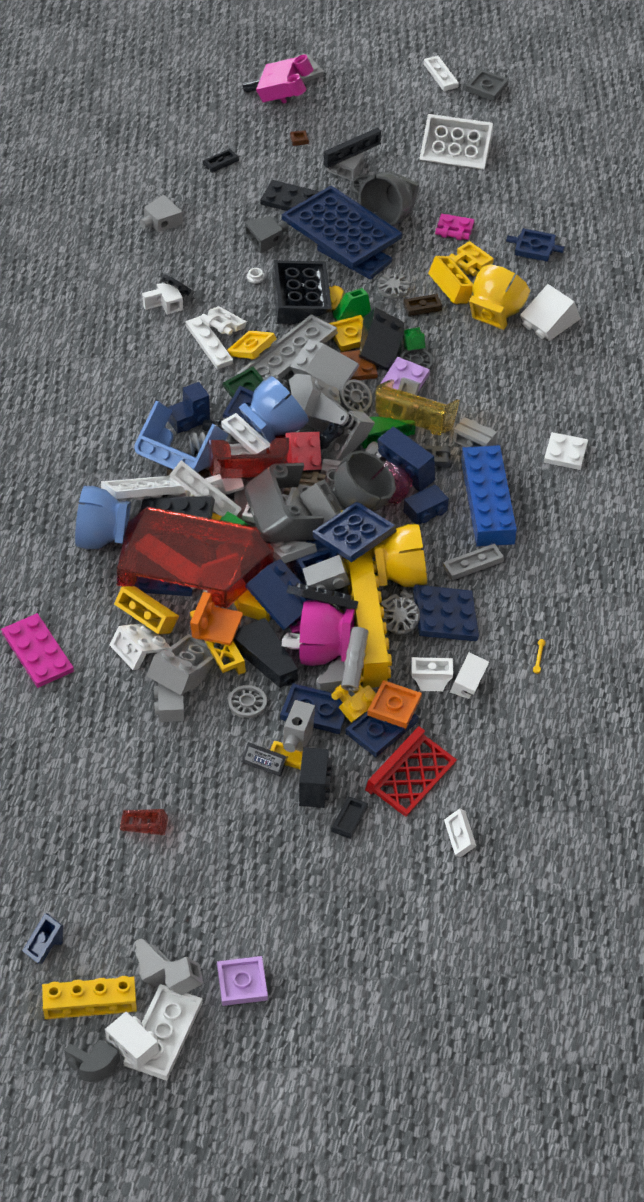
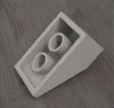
(324, 364)
(197, 653)

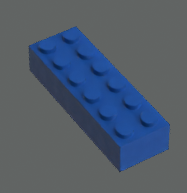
(488, 496)

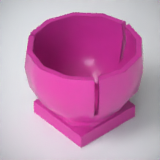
(324, 633)

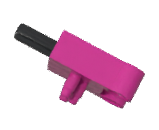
(281, 79)

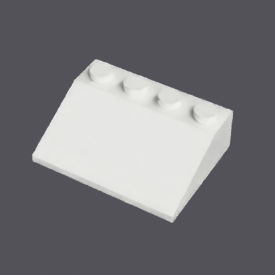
(456, 141)

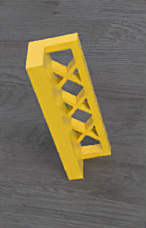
(229, 651)

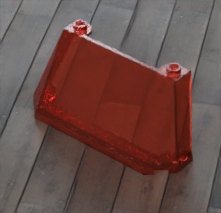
(192, 553)

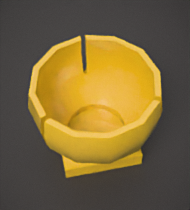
(489, 298)
(401, 557)

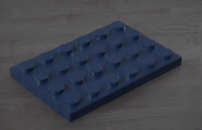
(342, 226)

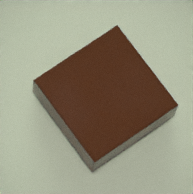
(299, 138)

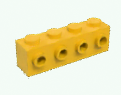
(89, 997)

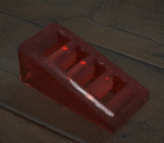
(150, 828)

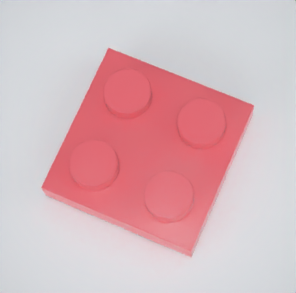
(305, 448)

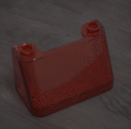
(245, 466)

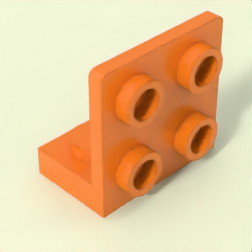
(213, 622)

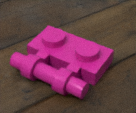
(454, 227)

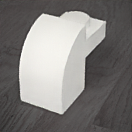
(164, 296)

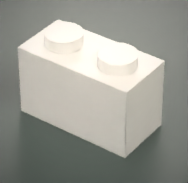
(132, 1040)

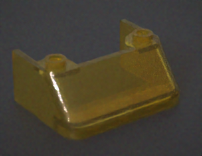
(415, 409)

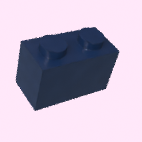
(426, 505)

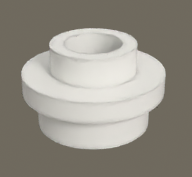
(255, 275)

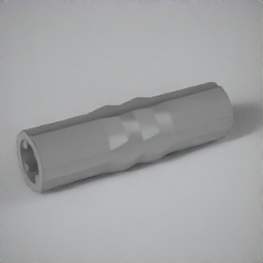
(354, 659)

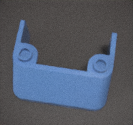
(156, 439)

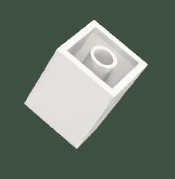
(550, 313)

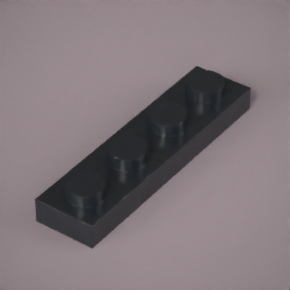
(352, 147)

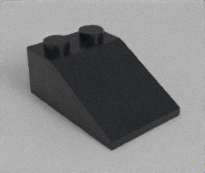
(381, 338)

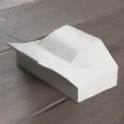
(432, 673)

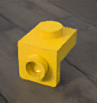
(336, 296)

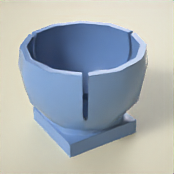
(272, 413)
(100, 518)

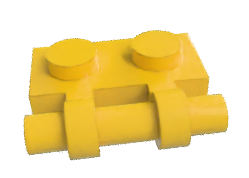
(474, 255)
(358, 704)

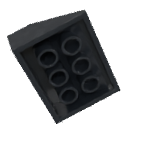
(300, 290)

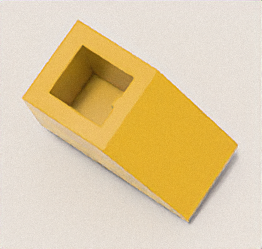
(251, 607)

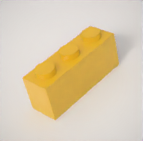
(451, 279)
(146, 610)

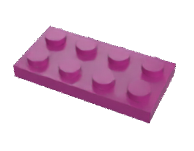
(37, 650)

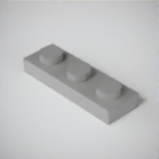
(473, 562)

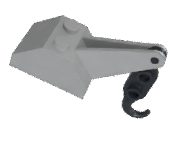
(322, 407)

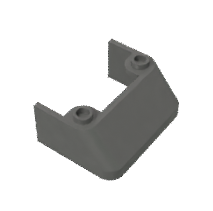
(271, 515)

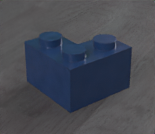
(191, 410)

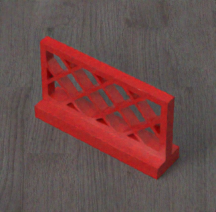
(395, 763)

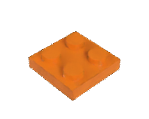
(394, 704)

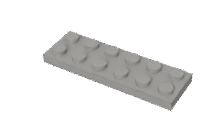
(282, 353)

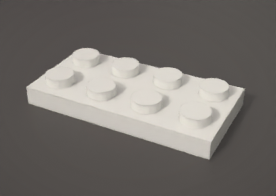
(142, 487)
(170, 1019)

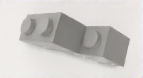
(157, 969)

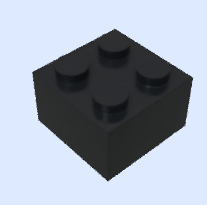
(315, 777)

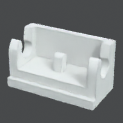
(469, 676)

